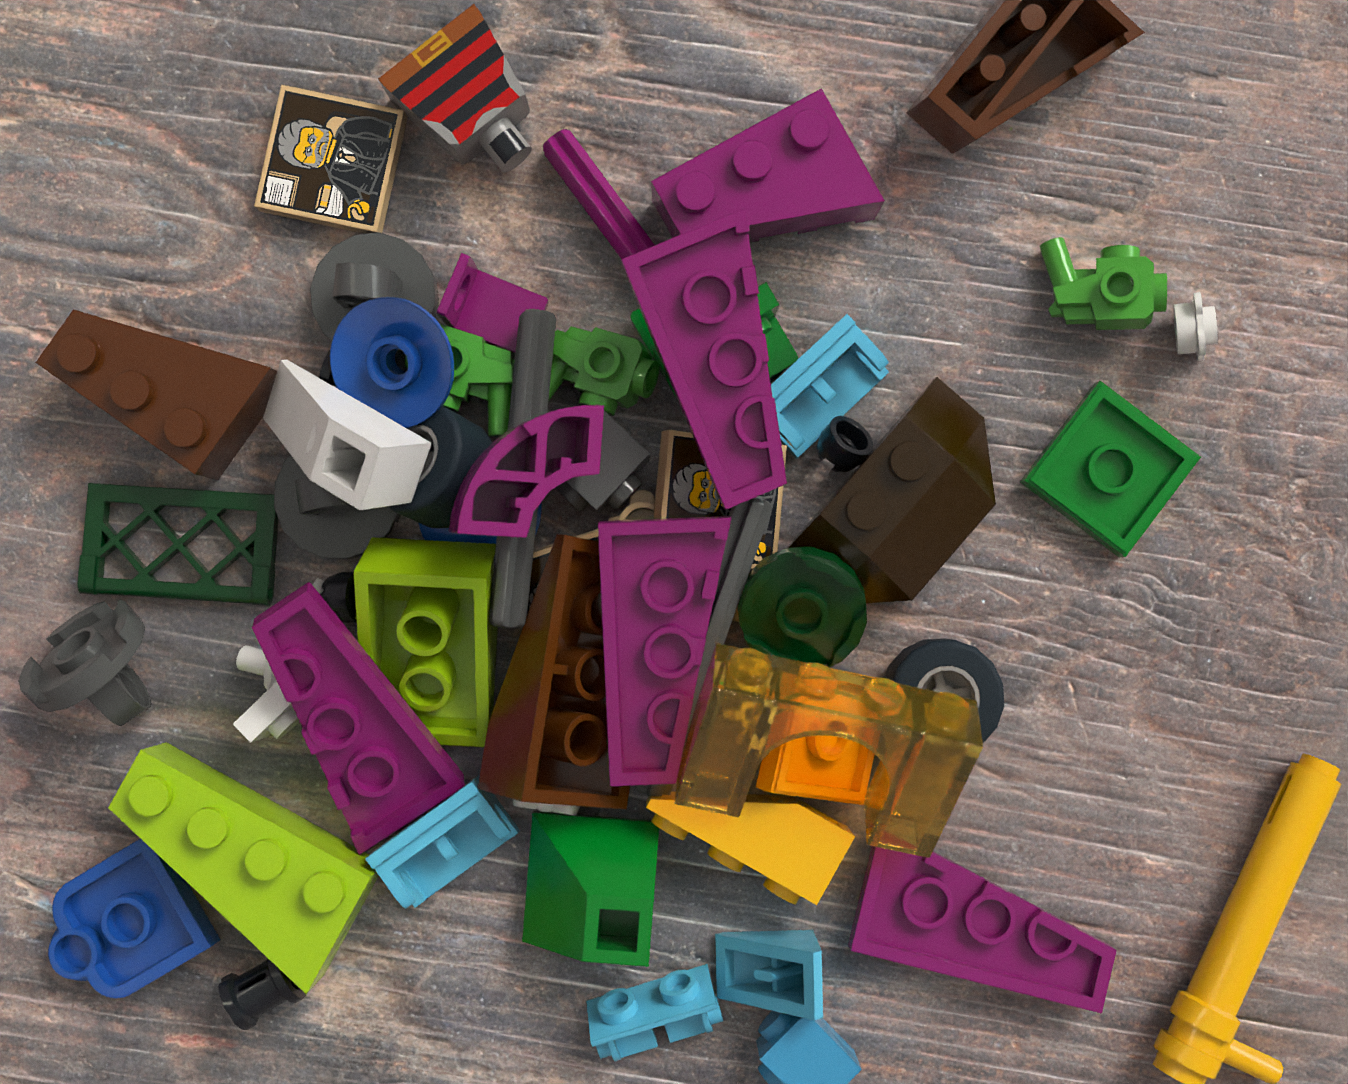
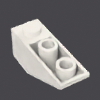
(343, 441)

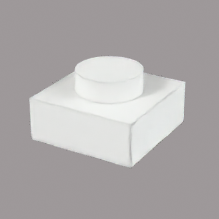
(268, 716)

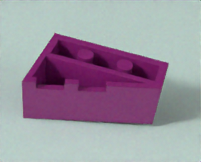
(786, 170)

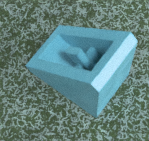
(771, 971)

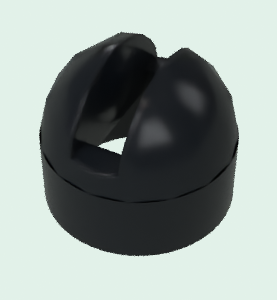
(844, 444)
(340, 595)

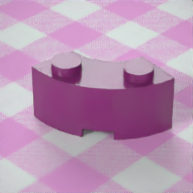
(522, 469)

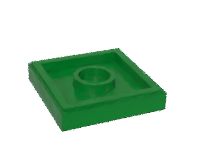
(1110, 469)

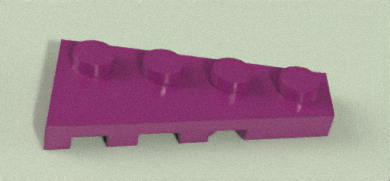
(709, 333)
(655, 623)
(366, 737)
(974, 930)

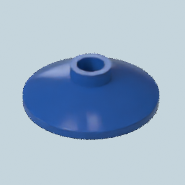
(366, 365)

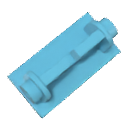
(625, 1018)

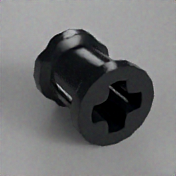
(256, 992)

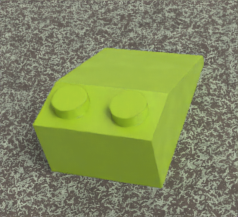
(430, 630)

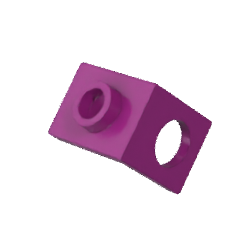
(486, 304)

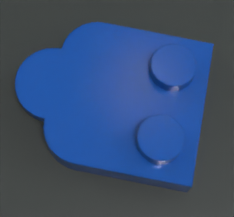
(127, 923)

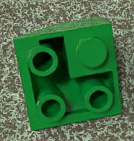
(591, 887)

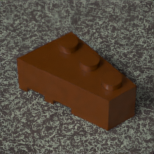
(1015, 60)
(168, 391)

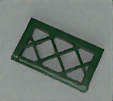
(154, 499)

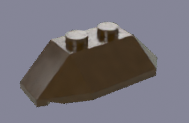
(910, 498)

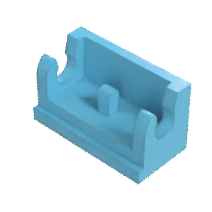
(825, 384)
(442, 844)

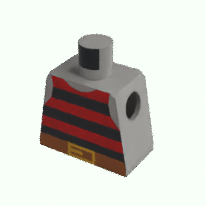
(463, 93)

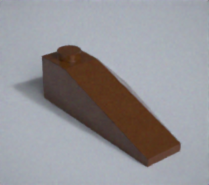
(551, 711)

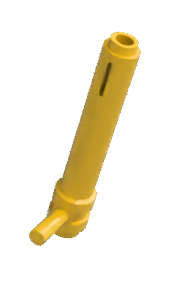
(1207, 1011)

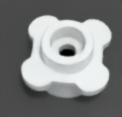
(1194, 327)

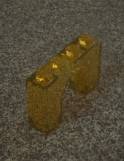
(764, 700)

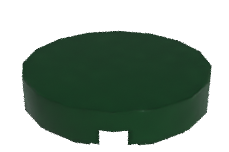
(803, 606)

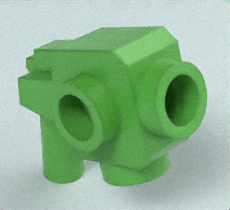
(1112, 296)
(603, 367)
(481, 373)

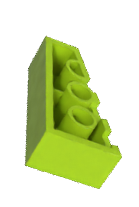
(250, 858)

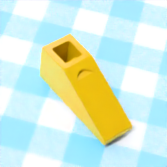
(774, 835)

